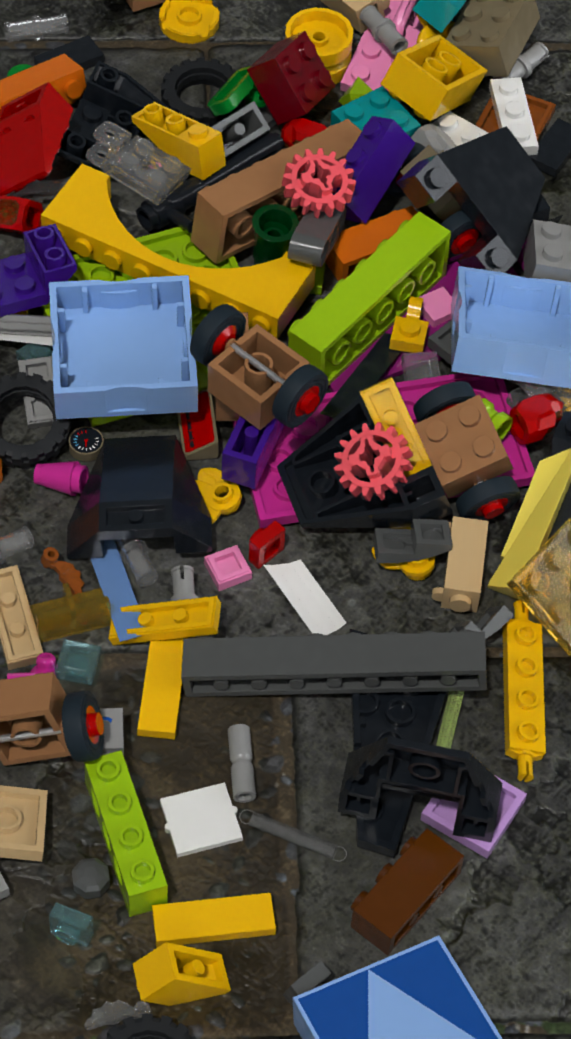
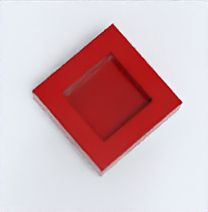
(266, 544)

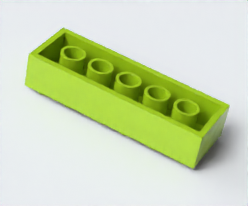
(372, 296)

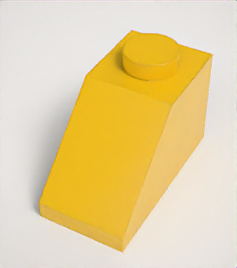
(180, 975)

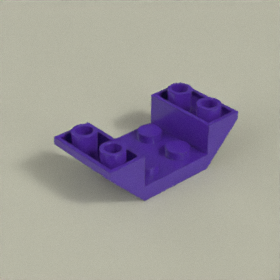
(27, 275)

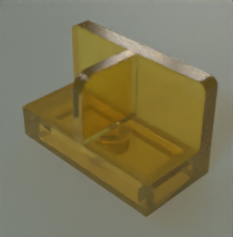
(71, 614)

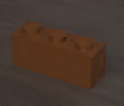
(405, 890)

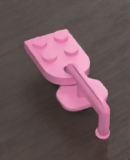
(373, 58)

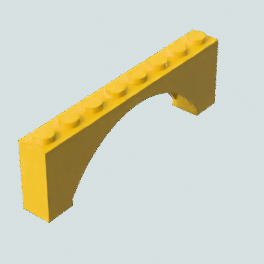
(91, 228)

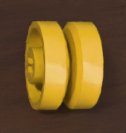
(329, 33)

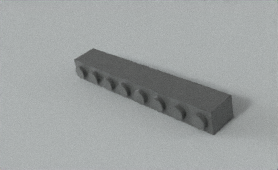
(334, 664)

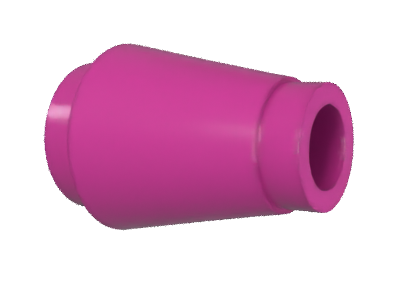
(62, 476)

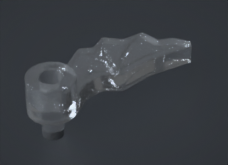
(115, 1012)

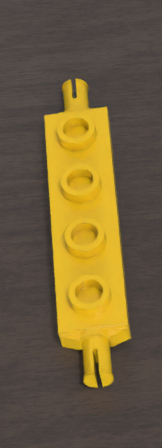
(523, 691)

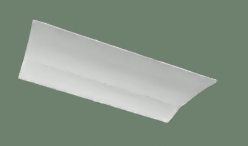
(306, 597)

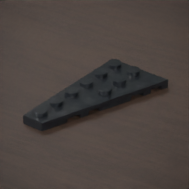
(395, 715)

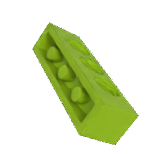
(125, 833)

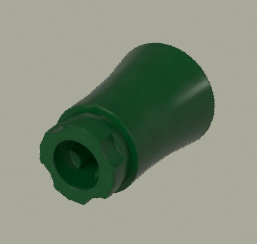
(273, 231)

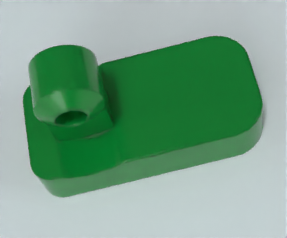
(237, 88)

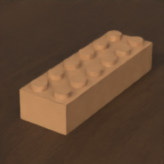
(226, 208)

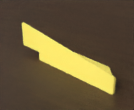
(534, 518)

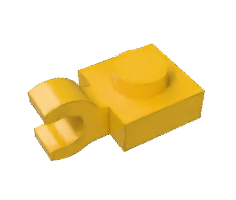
(410, 332)

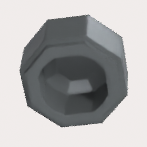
(90, 878)

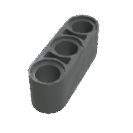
(316, 237)

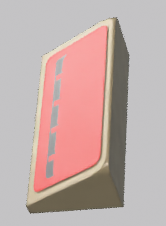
(199, 430)

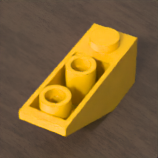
(183, 138)

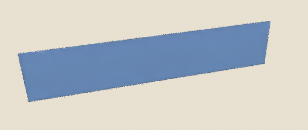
(118, 589)

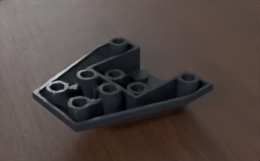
(107, 97)
(139, 492)

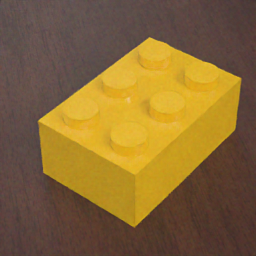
(433, 77)

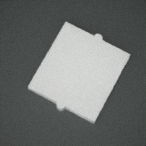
(201, 819)

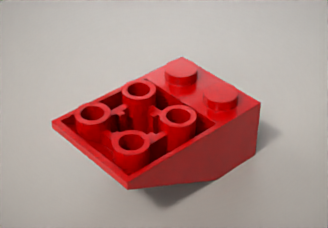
(31, 136)

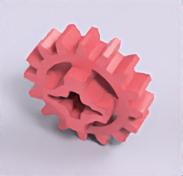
(319, 181)
(388, 465)

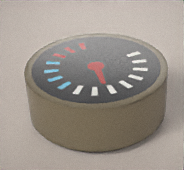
(85, 443)

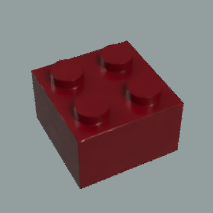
(291, 78)

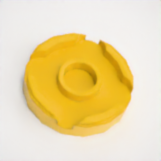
(189, 20)

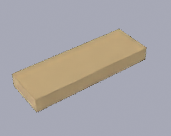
(17, 626)

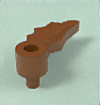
(66, 570)

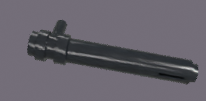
(184, 197)

